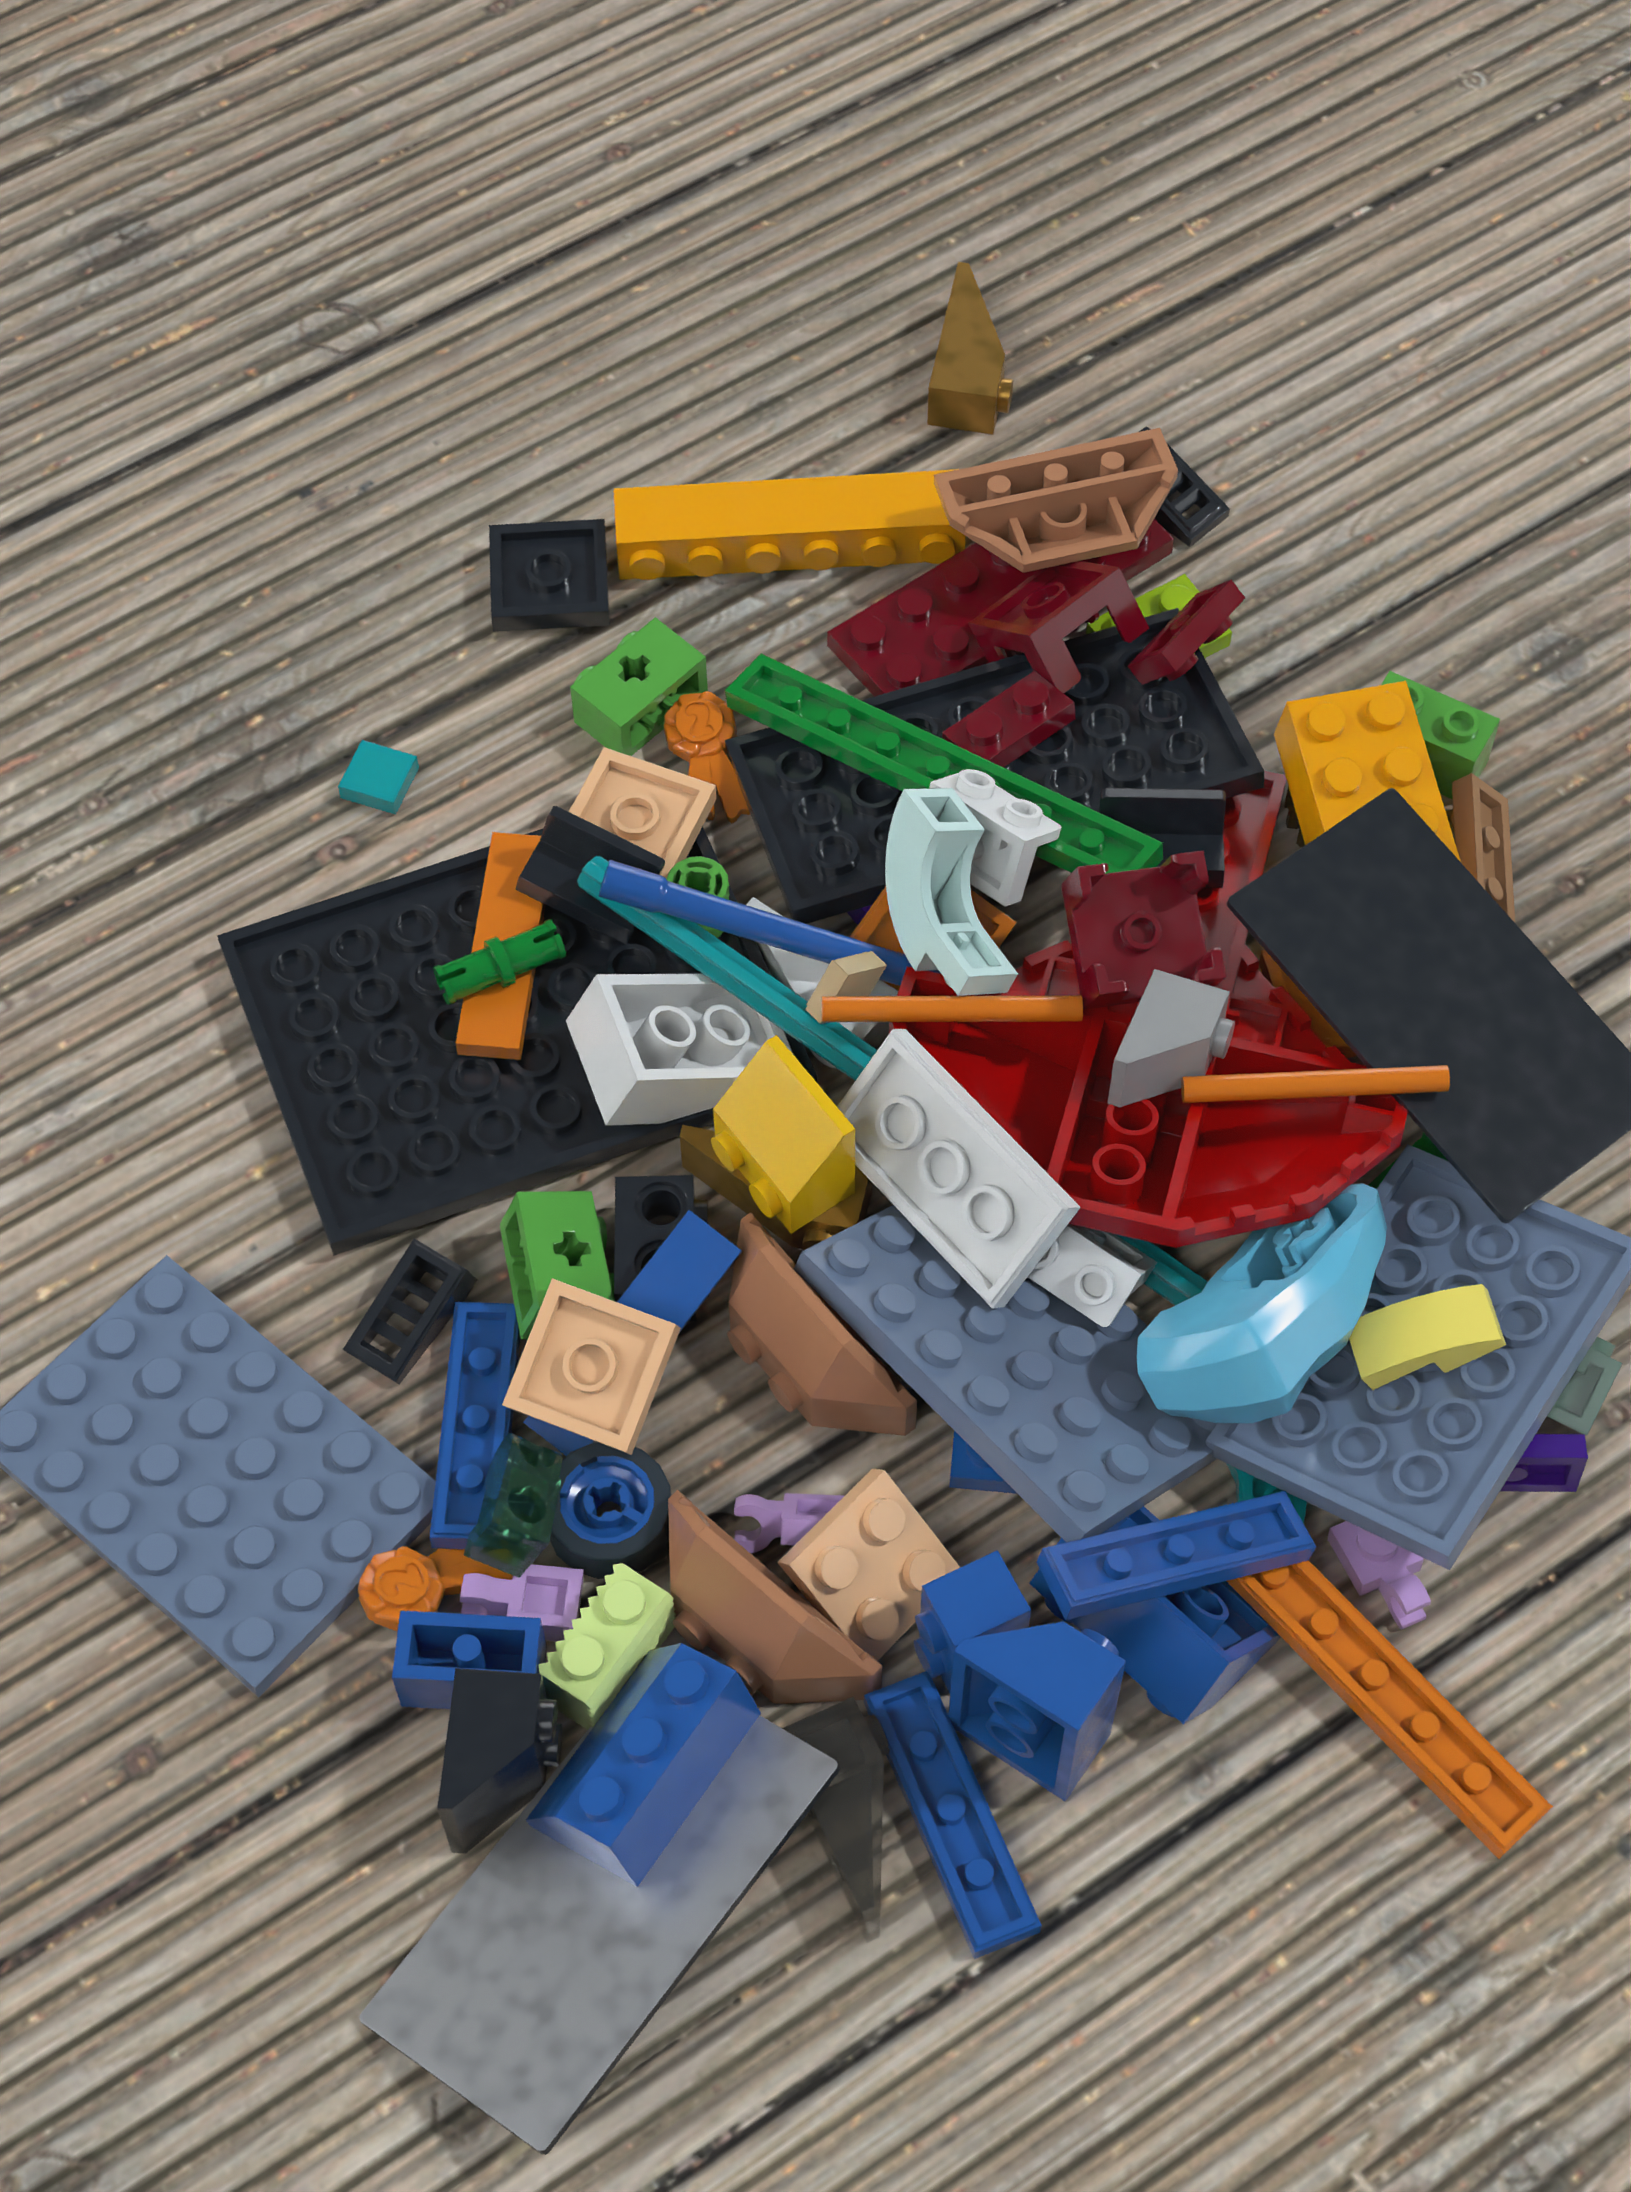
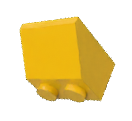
(785, 1138)

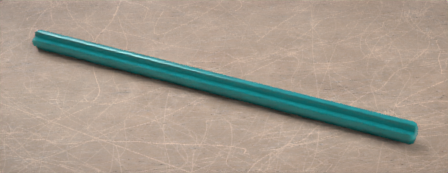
(828, 1040)

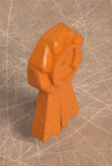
(697, 733)
(414, 1582)

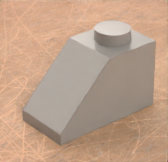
(1170, 1037)

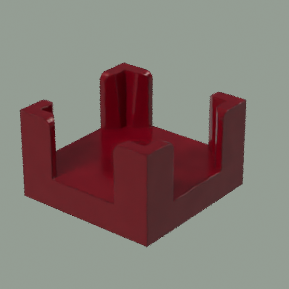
(1051, 606)
(1138, 923)

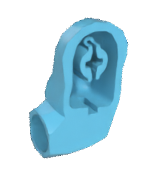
(1266, 1316)

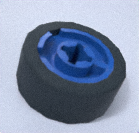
(630, 1537)

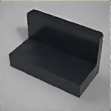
(1175, 817)
(559, 859)

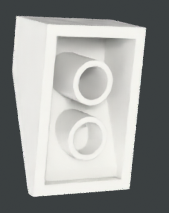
(663, 1044)

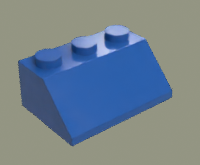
(1179, 1645)
(1038, 1699)
(647, 1761)

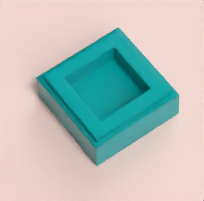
(378, 777)

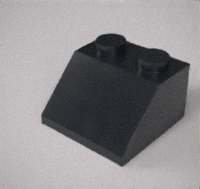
(495, 1751)

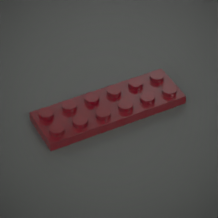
(925, 626)

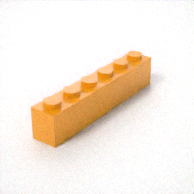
(782, 525)

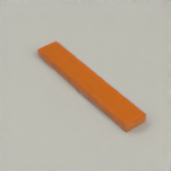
(1396, 1703)

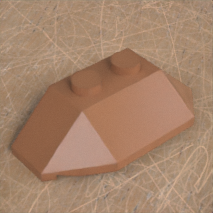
(1062, 500)
(807, 1346)
(756, 1619)

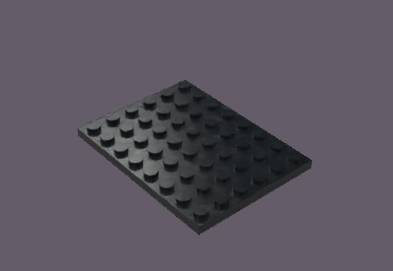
(370, 1064)

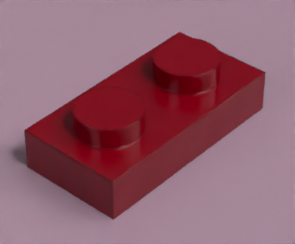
(1197, 623)
(1013, 721)

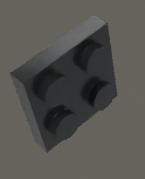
(548, 575)

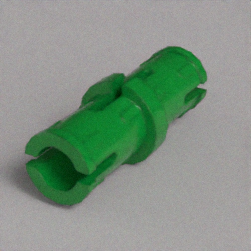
(499, 962)

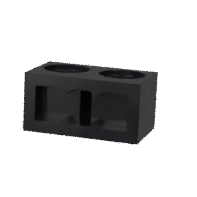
(635, 1204)

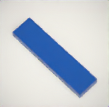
(668, 1288)
(473, 1420)
(1175, 1555)
(953, 1816)

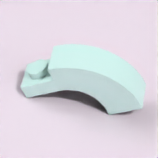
(931, 892)

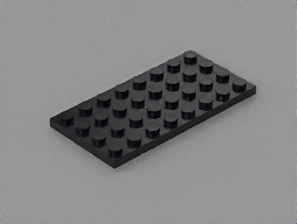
(832, 823)

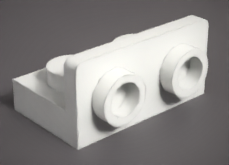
(1010, 835)
(1092, 1271)

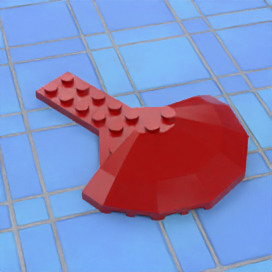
(1164, 1164)

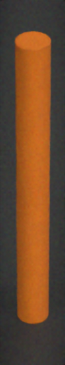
(951, 1008)
(1315, 1084)

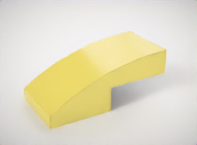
(1435, 1327)

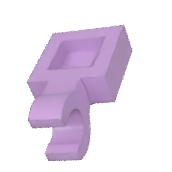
(782, 1519)
(1384, 1566)
(539, 1593)

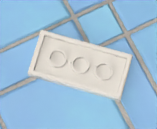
(953, 1169)

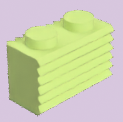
(607, 1644)

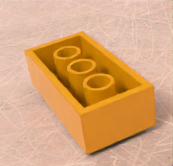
(1352, 749)

